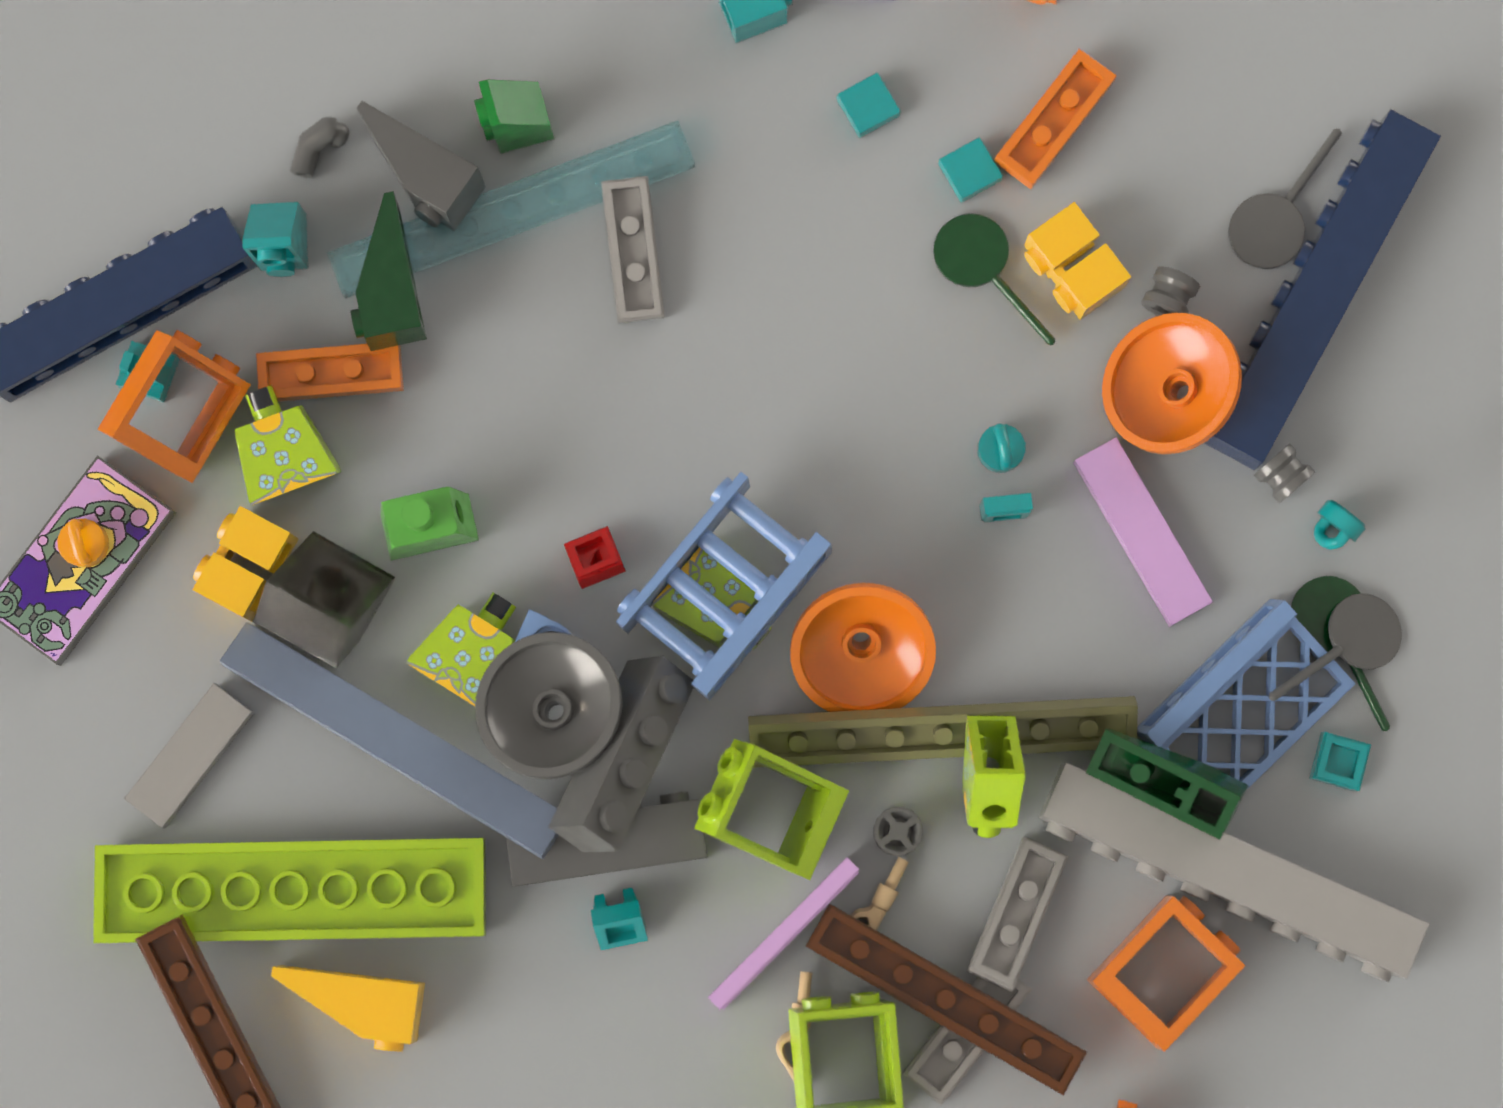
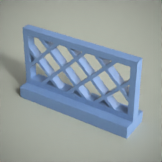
(1227, 668)

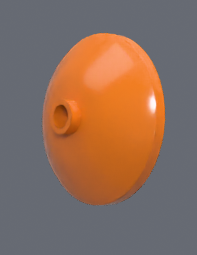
(1152, 367)
(867, 674)

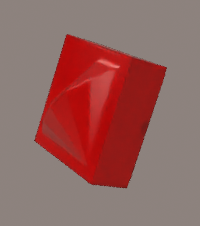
(594, 557)

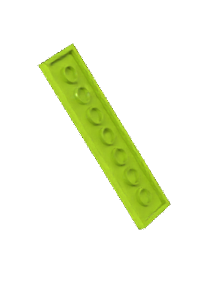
(293, 889)

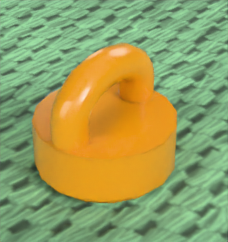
(83, 542)

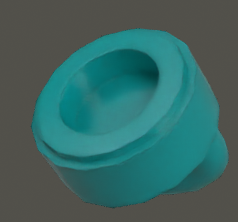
(1001, 448)
(1341, 519)

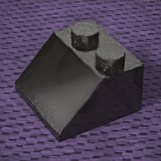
(323, 599)

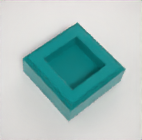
(868, 105)
(970, 169)
(1006, 507)
(1340, 761)

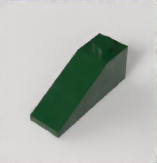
(386, 288)
(1168, 782)

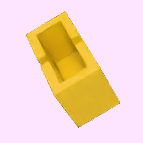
(1061, 243)
(253, 540)

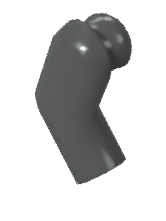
(313, 140)

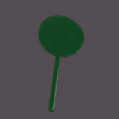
(975, 252)
(1314, 607)

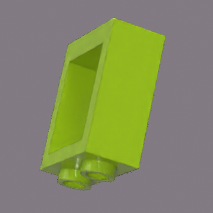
(809, 826)
(886, 1044)

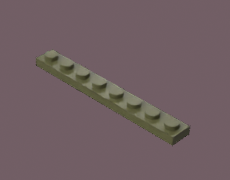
(937, 730)

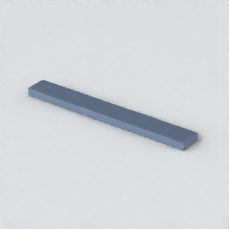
(392, 739)

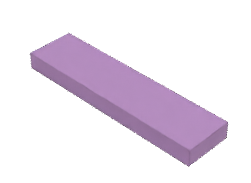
(1142, 532)
(784, 934)

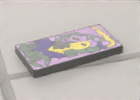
(57, 602)

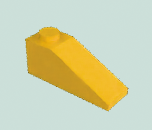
(364, 1004)

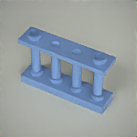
(740, 630)

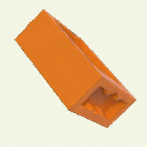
(208, 425)
(1144, 1020)

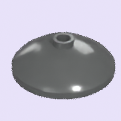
(523, 688)

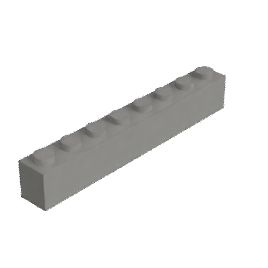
(1235, 872)

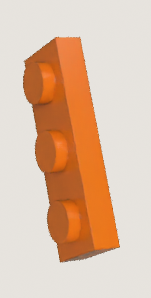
(1055, 119)
(330, 371)

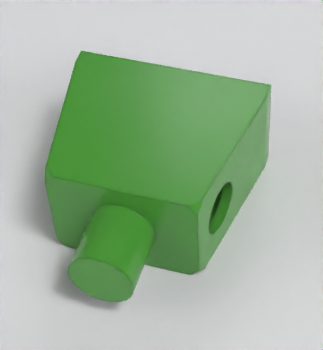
(427, 522)

